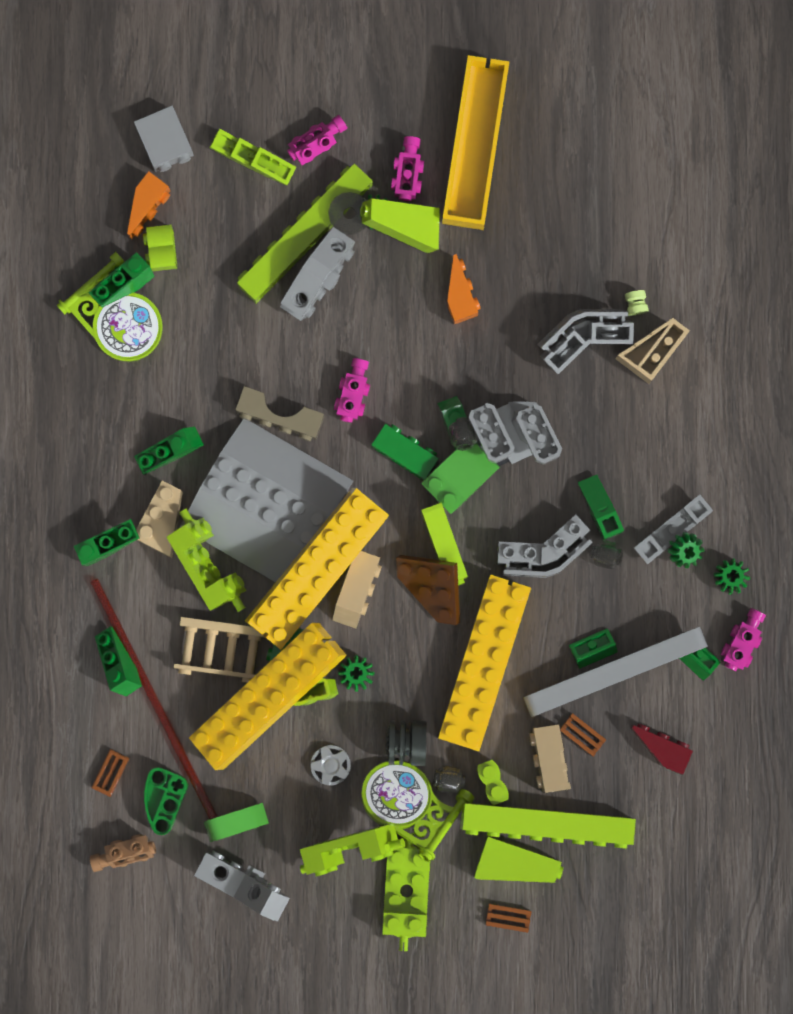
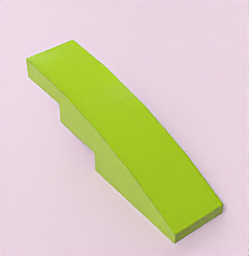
(252, 157)

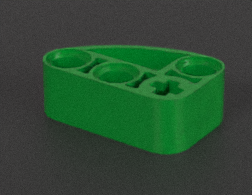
(158, 793)

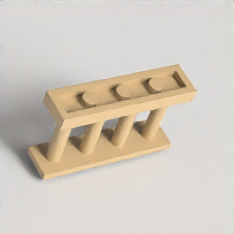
(212, 629)

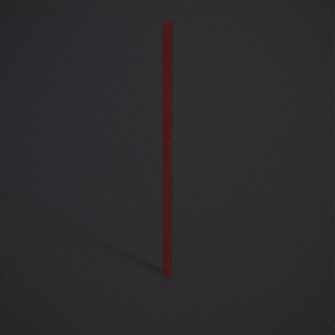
(154, 700)

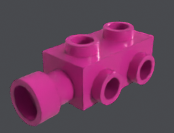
(315, 144)
(408, 177)
(353, 395)
(739, 643)

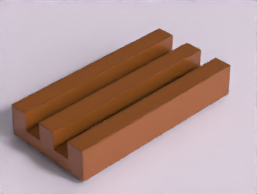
(597, 746)
(118, 756)
(506, 926)

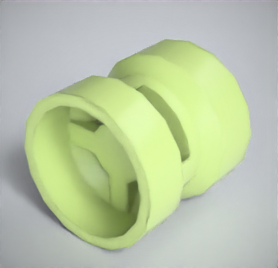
(636, 302)

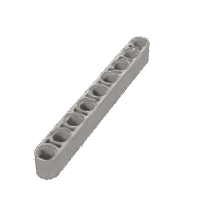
(615, 671)

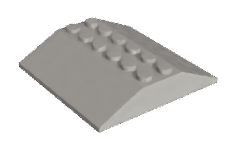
(266, 499)

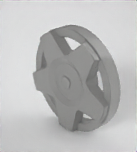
(330, 765)

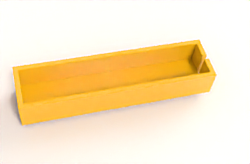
(475, 143)
(317, 568)
(484, 663)
(267, 696)

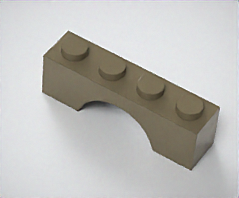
(305, 423)

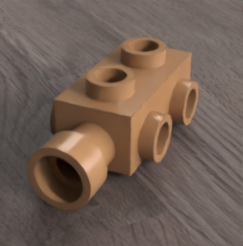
(120, 850)

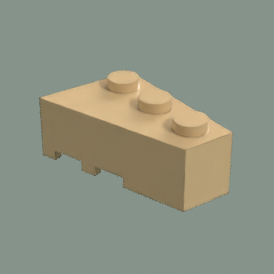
(654, 350)
(161, 518)
(356, 589)
(549, 759)

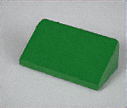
(593, 648)
(701, 663)

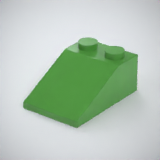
(459, 477)

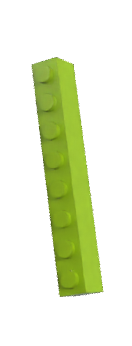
(300, 237)
(547, 823)

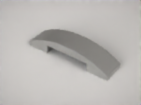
(679, 523)

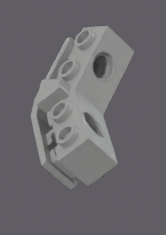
(318, 273)
(583, 333)
(542, 554)
(243, 885)

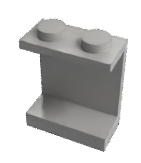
(164, 139)

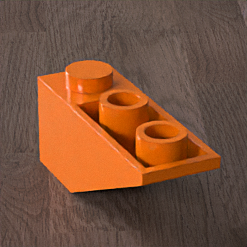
(147, 198)
(460, 300)

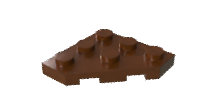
(433, 585)

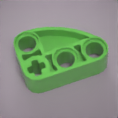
(236, 822)

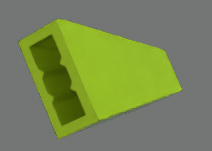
(405, 222)
(442, 538)
(512, 863)

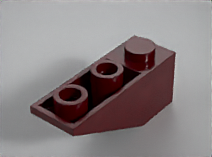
(667, 753)

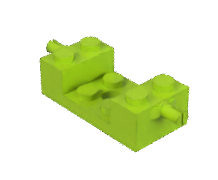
(196, 561)
(373, 844)
(406, 915)

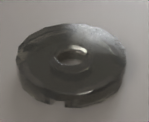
(336, 211)

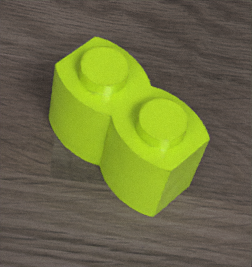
(161, 248)
(323, 690)
(494, 788)

